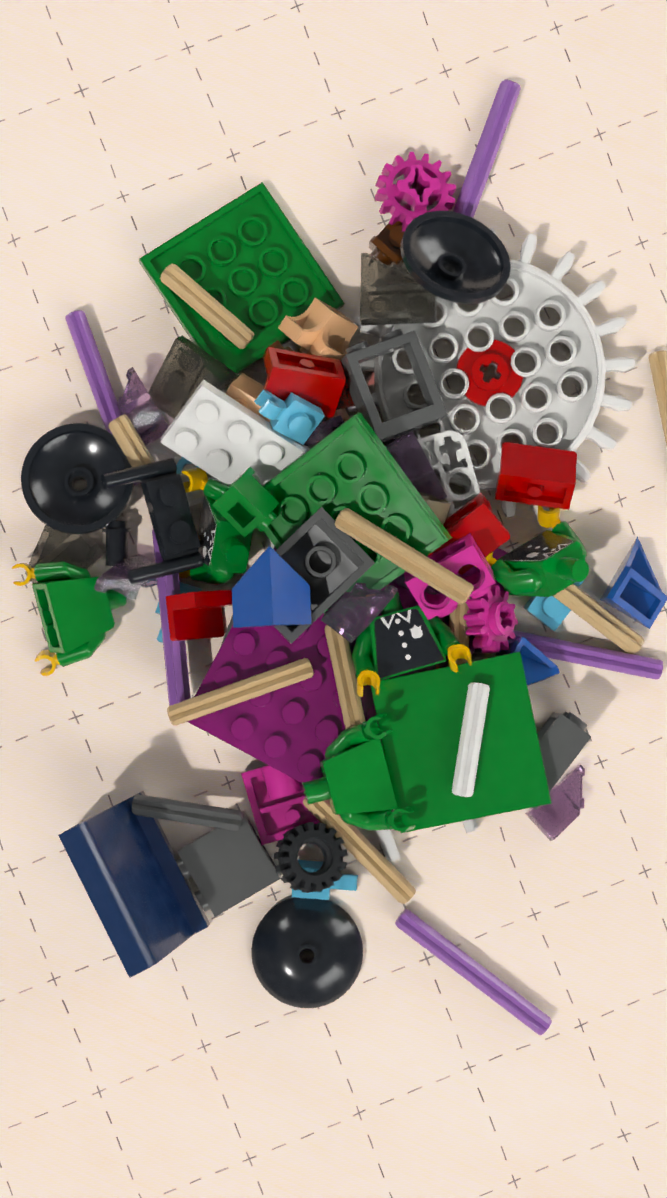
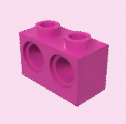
(453, 557)

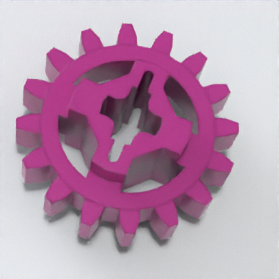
(425, 182)

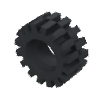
(332, 853)

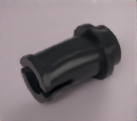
(116, 542)

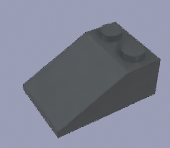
(326, 561)

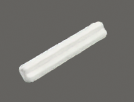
(470, 739)

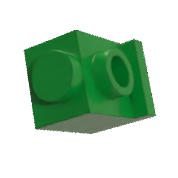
(247, 504)

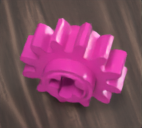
(491, 620)

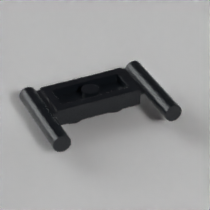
(169, 518)

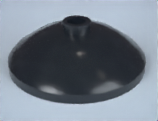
(455, 257)
(62, 459)
(310, 925)

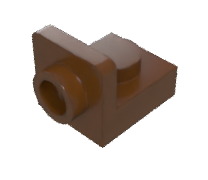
(387, 245)

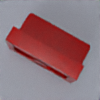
(305, 375)
(536, 475)
(479, 520)
(197, 614)

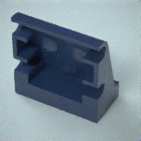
(134, 884)

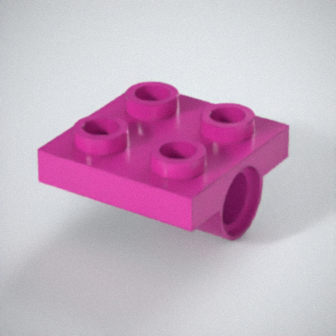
(275, 802)

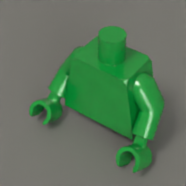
(358, 780)

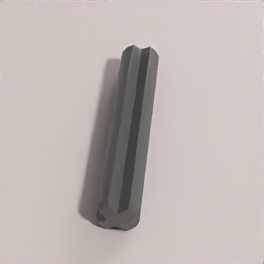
(187, 812)

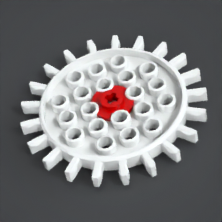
(569, 416)

